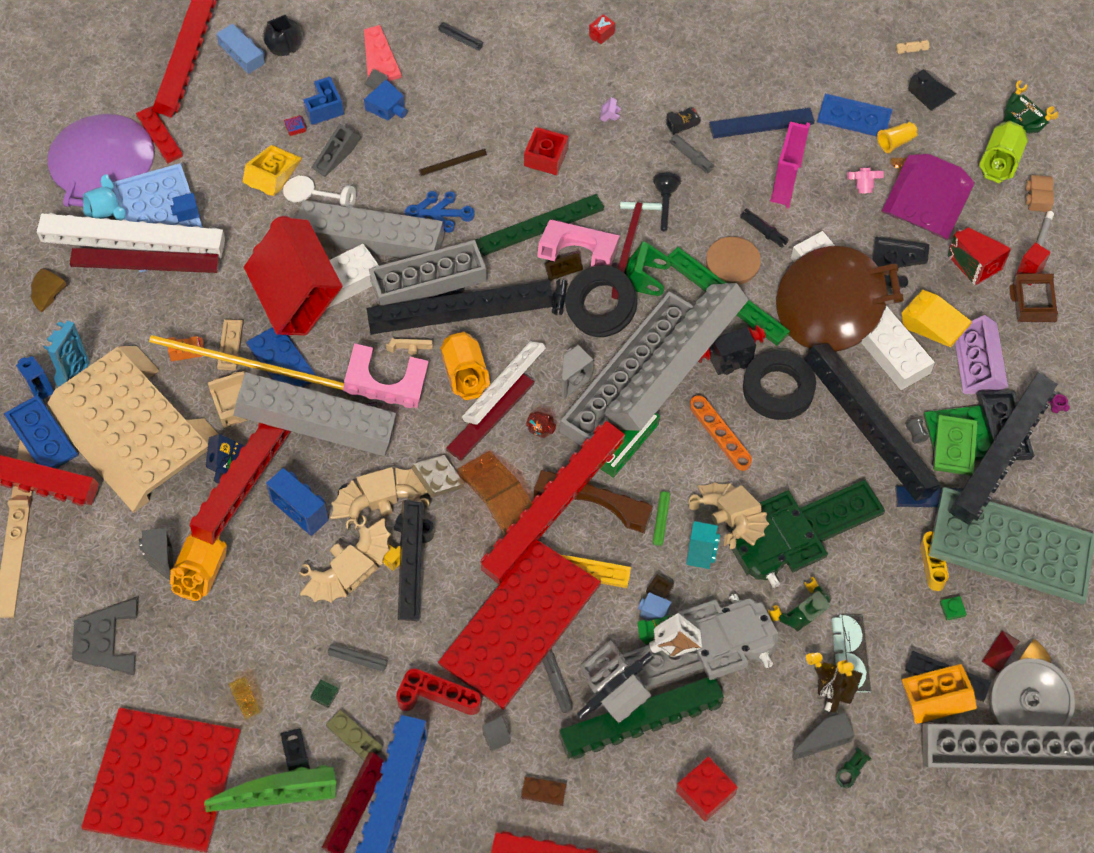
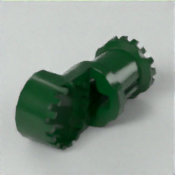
(850, 767)

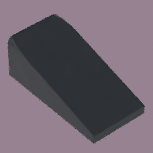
(294, 750)

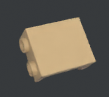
(225, 394)

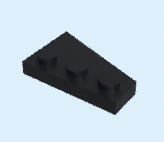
(899, 252)

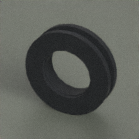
(590, 279)
(779, 362)

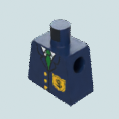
(220, 454)

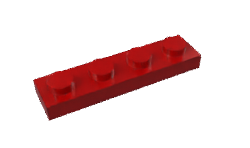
(159, 135)

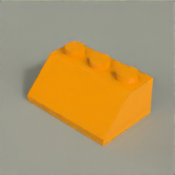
(939, 693)

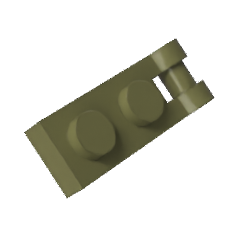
(352, 735)

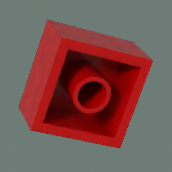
(546, 151)
(706, 789)

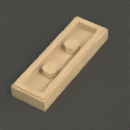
(230, 342)

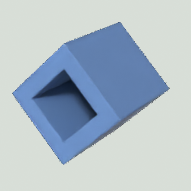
(654, 607)

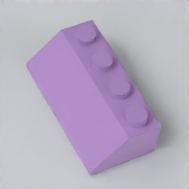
(981, 357)

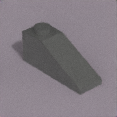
(336, 150)
(829, 734)

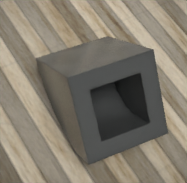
(495, 734)

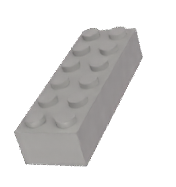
(428, 274)

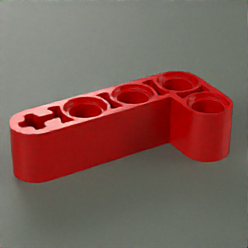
(440, 695)

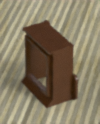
(1034, 314)

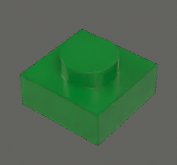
(953, 608)

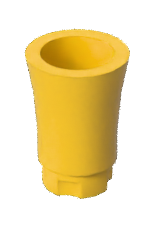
(896, 136)

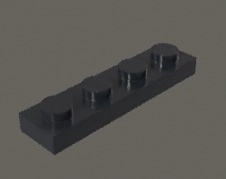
(922, 664)

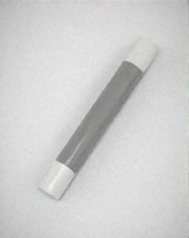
(1045, 227)

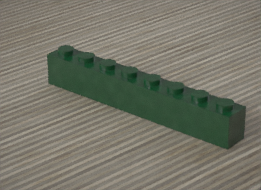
(651, 715)

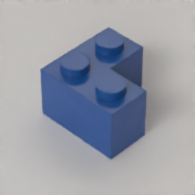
(325, 103)

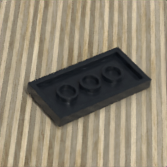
(996, 409)

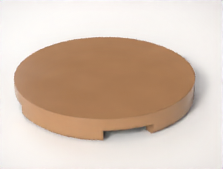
(733, 260)

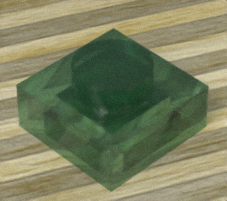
(324, 693)

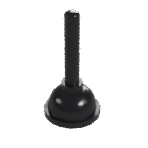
(666, 184)

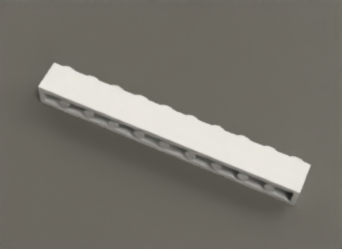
(129, 235)

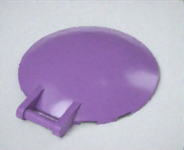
(97, 148)

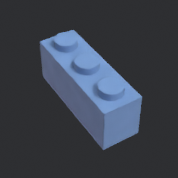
(240, 48)

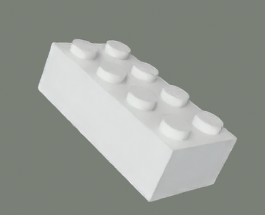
(353, 272)

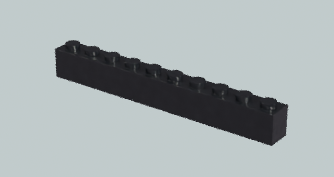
(459, 307)
(872, 422)
(1003, 448)

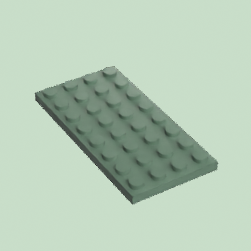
(1016, 548)

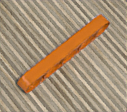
(722, 441)

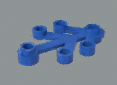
(437, 212)

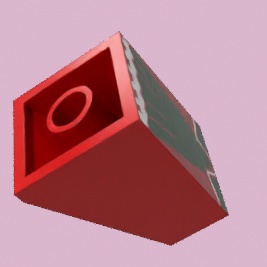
(977, 255)

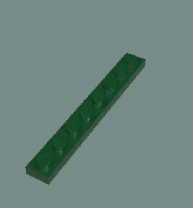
(537, 225)

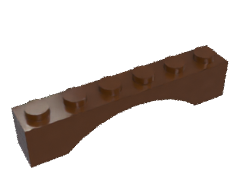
(632, 513)

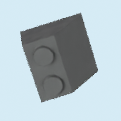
(157, 550)

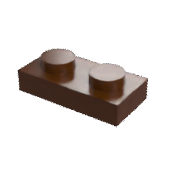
(543, 791)

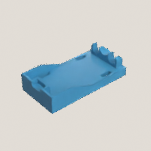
(67, 352)

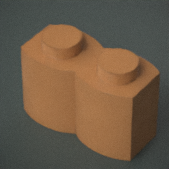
(1040, 193)

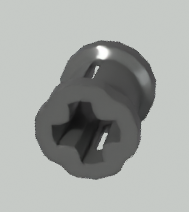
(917, 431)

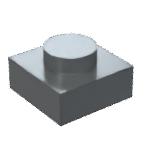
(375, 79)

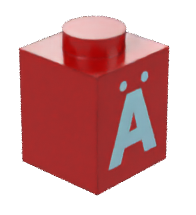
(601, 29)

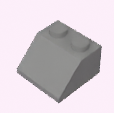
(576, 370)

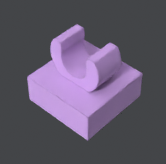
(609, 110)

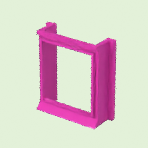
(789, 162)

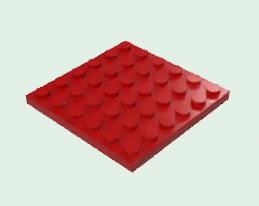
(158, 779)

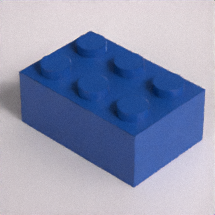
(297, 501)

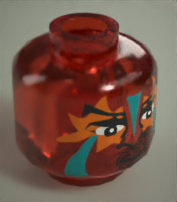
(541, 424)

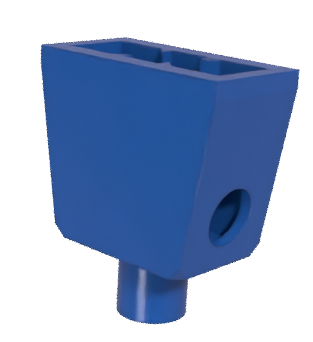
(385, 101)
(31, 369)

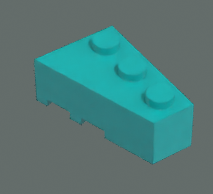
(703, 545)

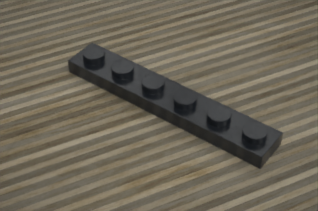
(410, 561)

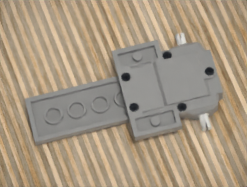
(727, 637)

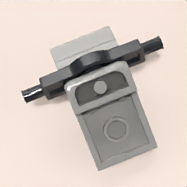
(614, 682)

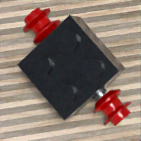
(734, 349)

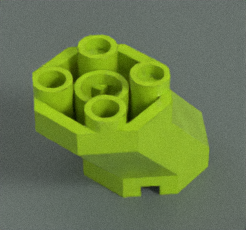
(1003, 151)

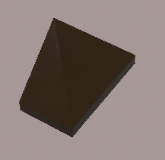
(563, 265)

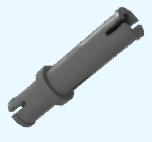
(696, 158)

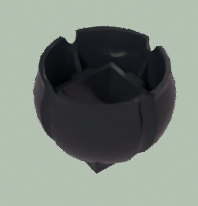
(285, 41)

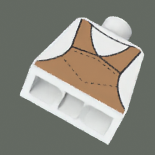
(676, 637)

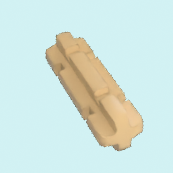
(912, 46)

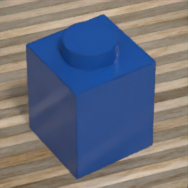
(185, 207)

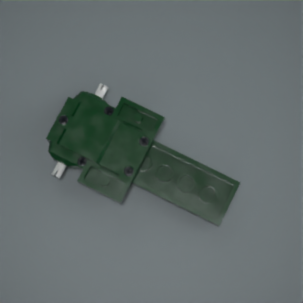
(797, 532)

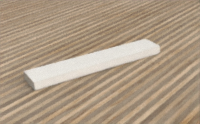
(503, 382)

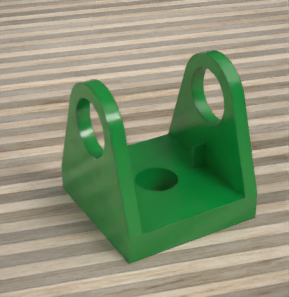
(645, 255)

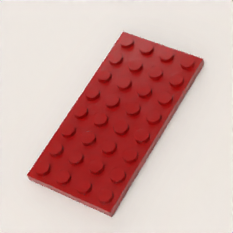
(519, 624)

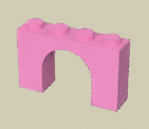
(560, 234)
(360, 382)

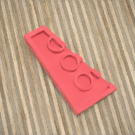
(379, 54)

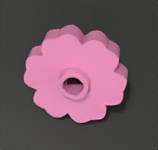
(865, 179)

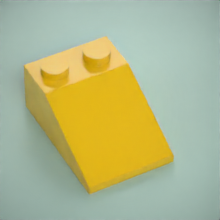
(270, 170)
(934, 319)

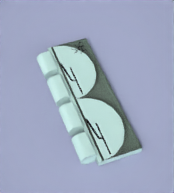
(852, 645)

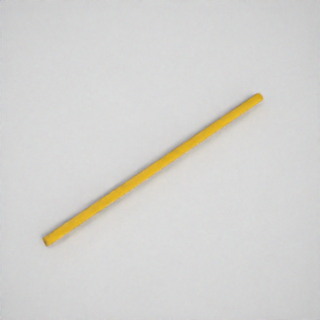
(246, 362)

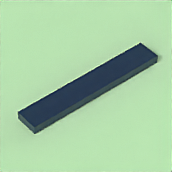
(760, 122)

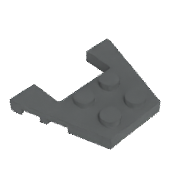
(95, 638)

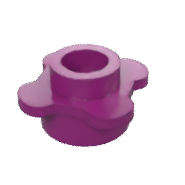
(1059, 398)

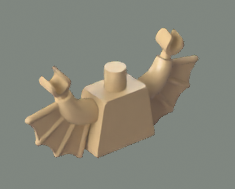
(378, 492)
(735, 508)
(350, 565)

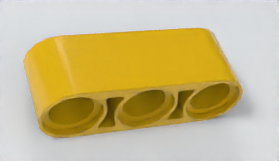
(933, 570)

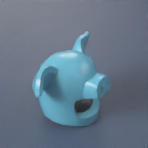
(102, 201)

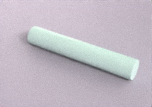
(646, 206)

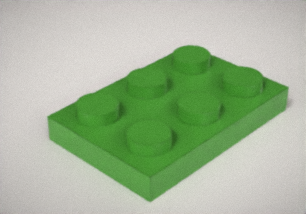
(955, 445)

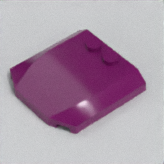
(929, 194)

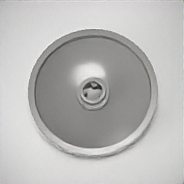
(1032, 694)

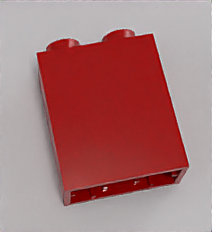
(292, 276)

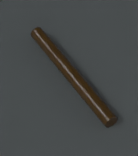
(452, 162)

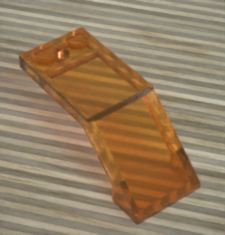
(497, 489)

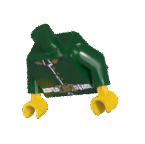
(1025, 113)
(805, 611)

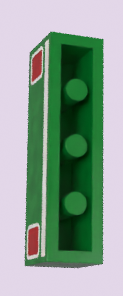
(632, 442)

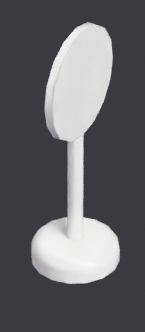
(302, 187)

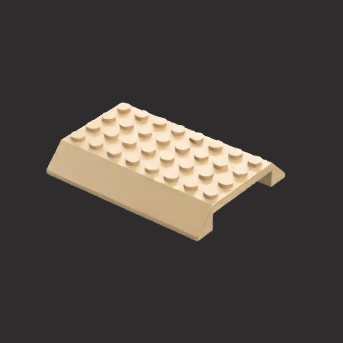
(127, 425)

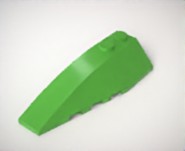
(277, 789)

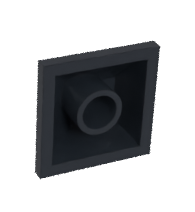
(930, 89)

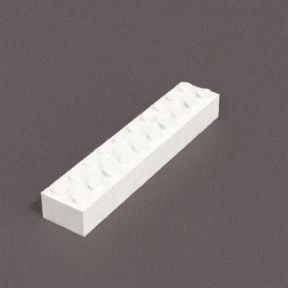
(890, 342)

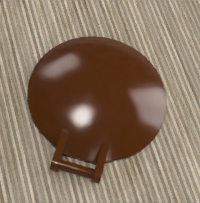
(835, 297)

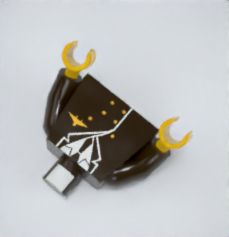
(835, 681)

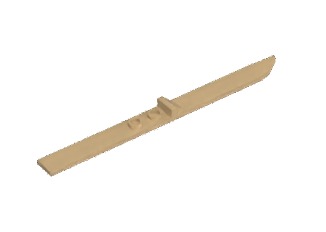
(14, 544)

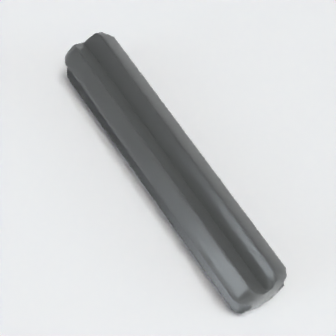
(357, 657)

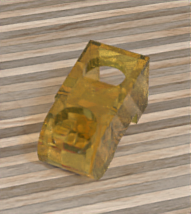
(244, 697)

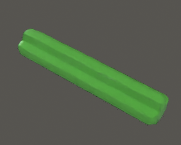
(661, 518)

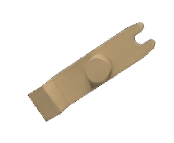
(410, 344)

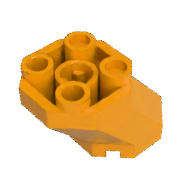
(464, 365)
(197, 568)

